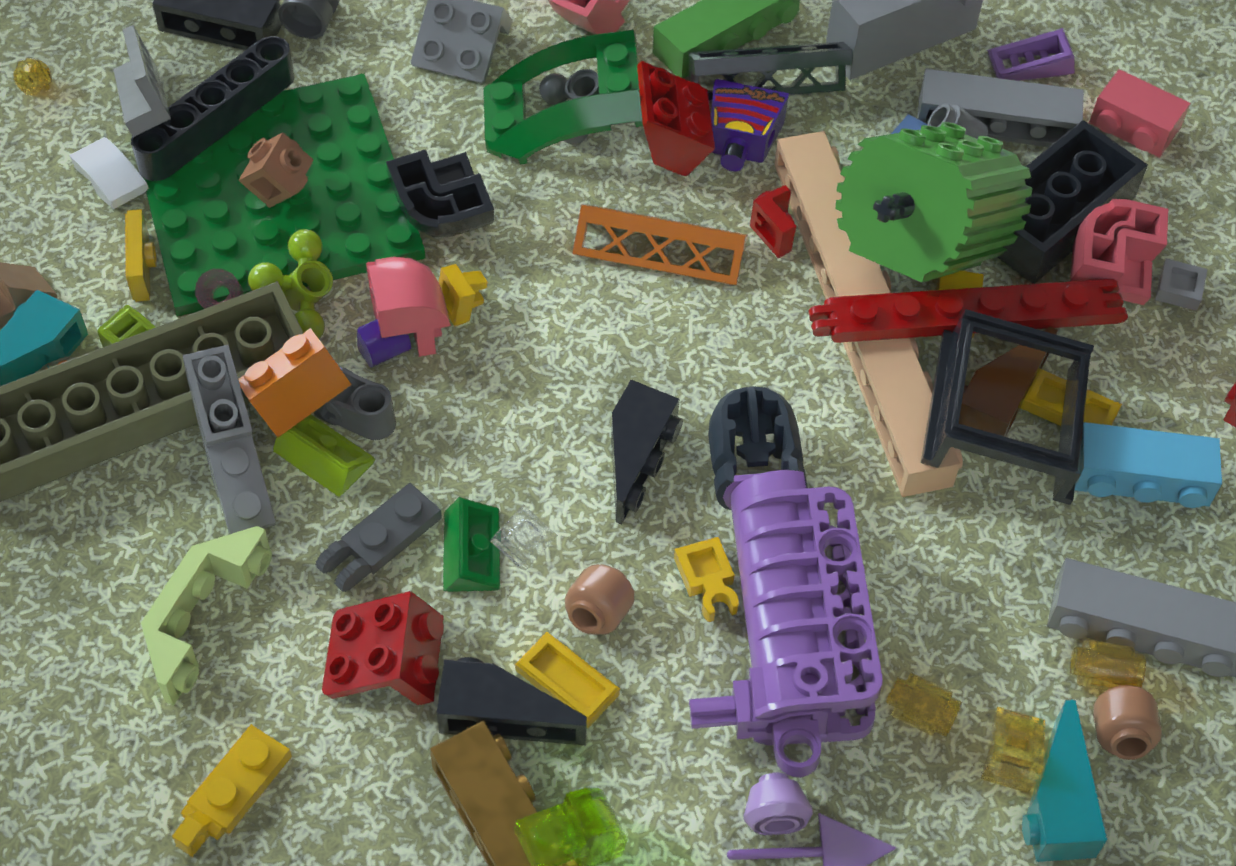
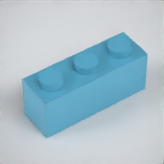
(1149, 465)

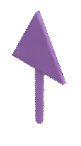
(839, 847)

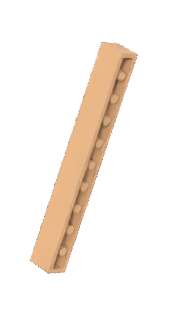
(888, 369)

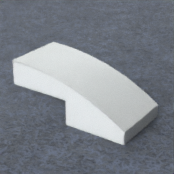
(109, 172)

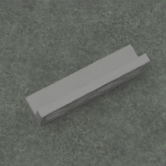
(140, 87)

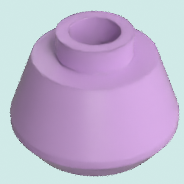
(777, 806)

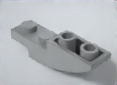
(228, 439)

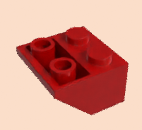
(674, 119)

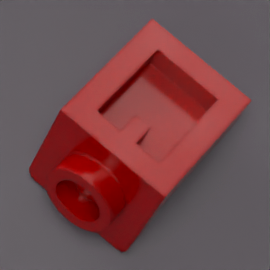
(772, 221)

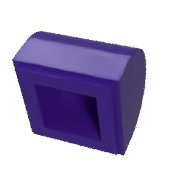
(377, 349)

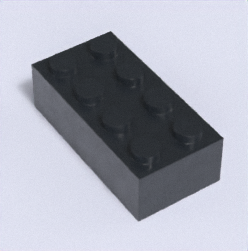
(1067, 185)

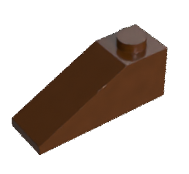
(999, 389)

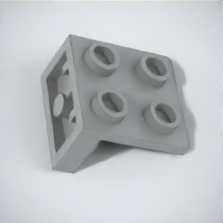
(459, 38)

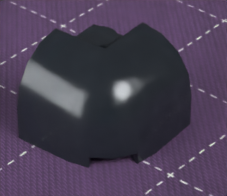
(440, 195)

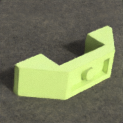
(231, 557)

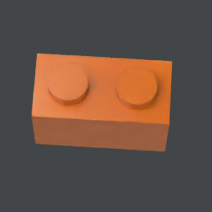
(293, 382)

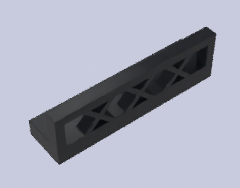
(770, 59)

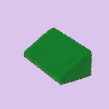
(468, 555)

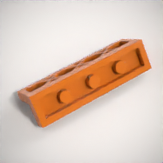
(664, 228)

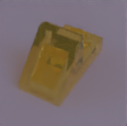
(1015, 750)

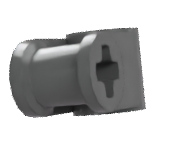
(361, 408)

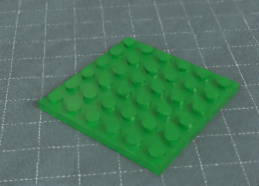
(217, 223)

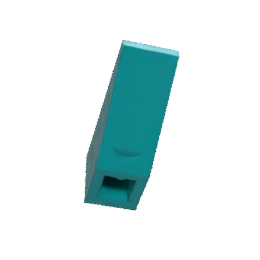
(38, 334)

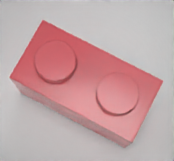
(1139, 113)

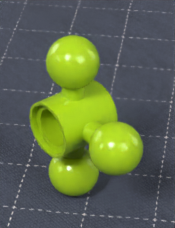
(305, 248)

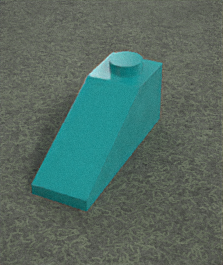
(1064, 806)

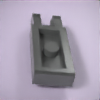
(380, 536)

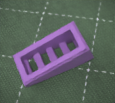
(1048, 66)

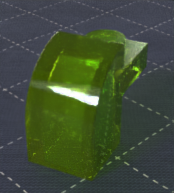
(577, 830)

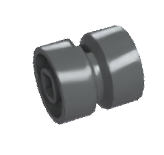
(307, 17)

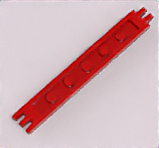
(932, 311)

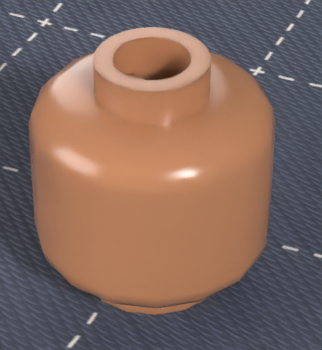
(599, 599)
(1127, 722)

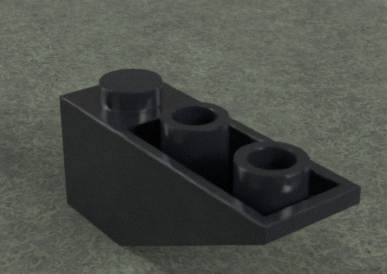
(639, 431)

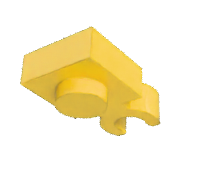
(708, 572)

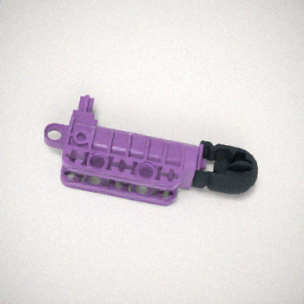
(790, 591)

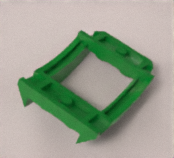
(617, 102)

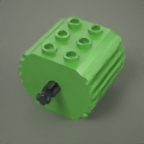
(932, 200)

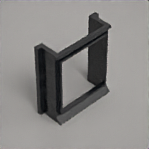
(947, 394)

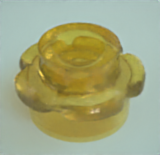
(32, 76)

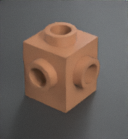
(276, 169)

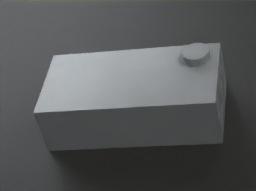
(895, 29)

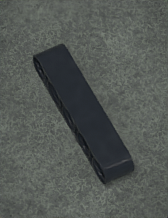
(214, 108)

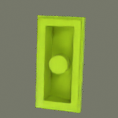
(323, 454)

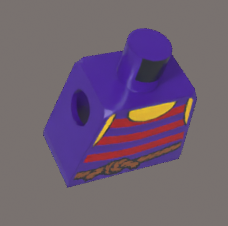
(745, 122)

